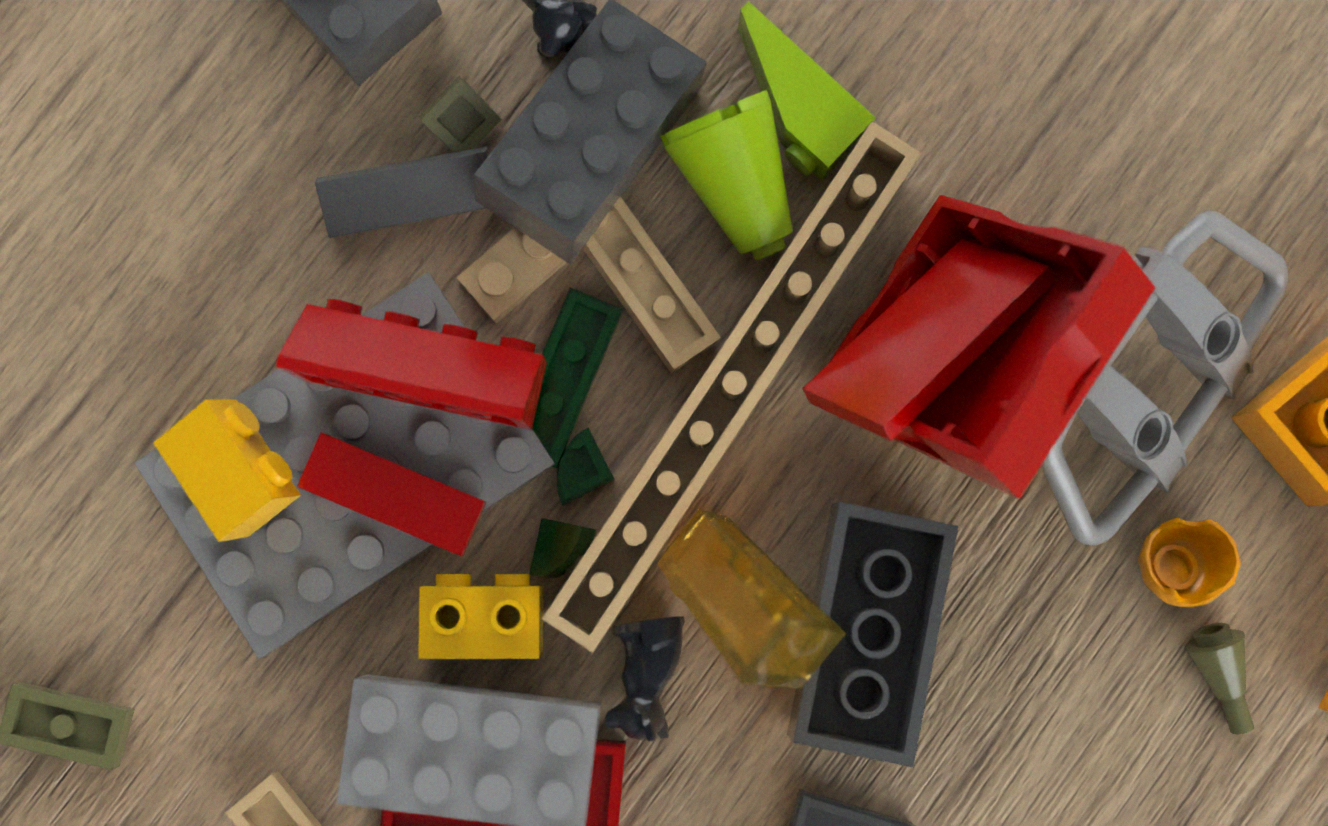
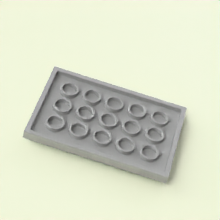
(315, 550)

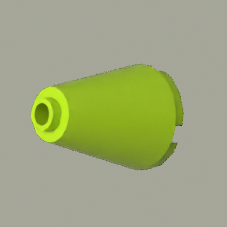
(737, 172)

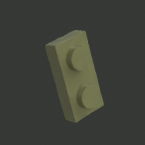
(65, 725)

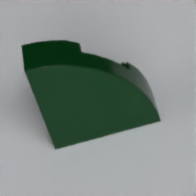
(581, 468)
(559, 547)

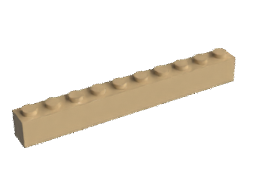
(731, 387)

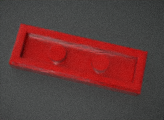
(391, 494)

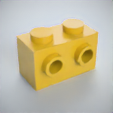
(227, 468)
(481, 619)

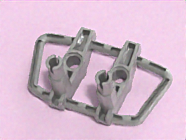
(1207, 343)

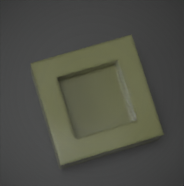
(460, 116)

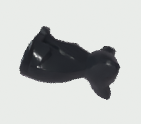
(559, 23)
(650, 661)

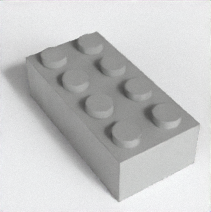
(468, 752)

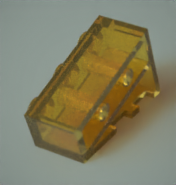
(748, 604)

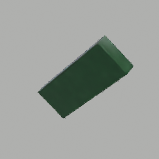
(573, 361)

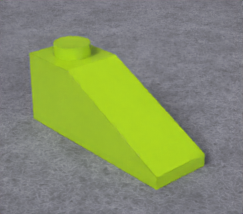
(810, 109)

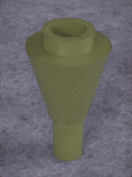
(1221, 661)

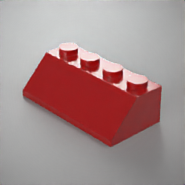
(415, 364)

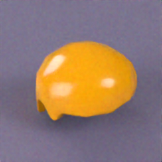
(1189, 562)

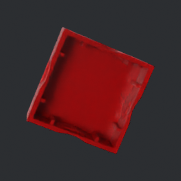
(1032, 379)

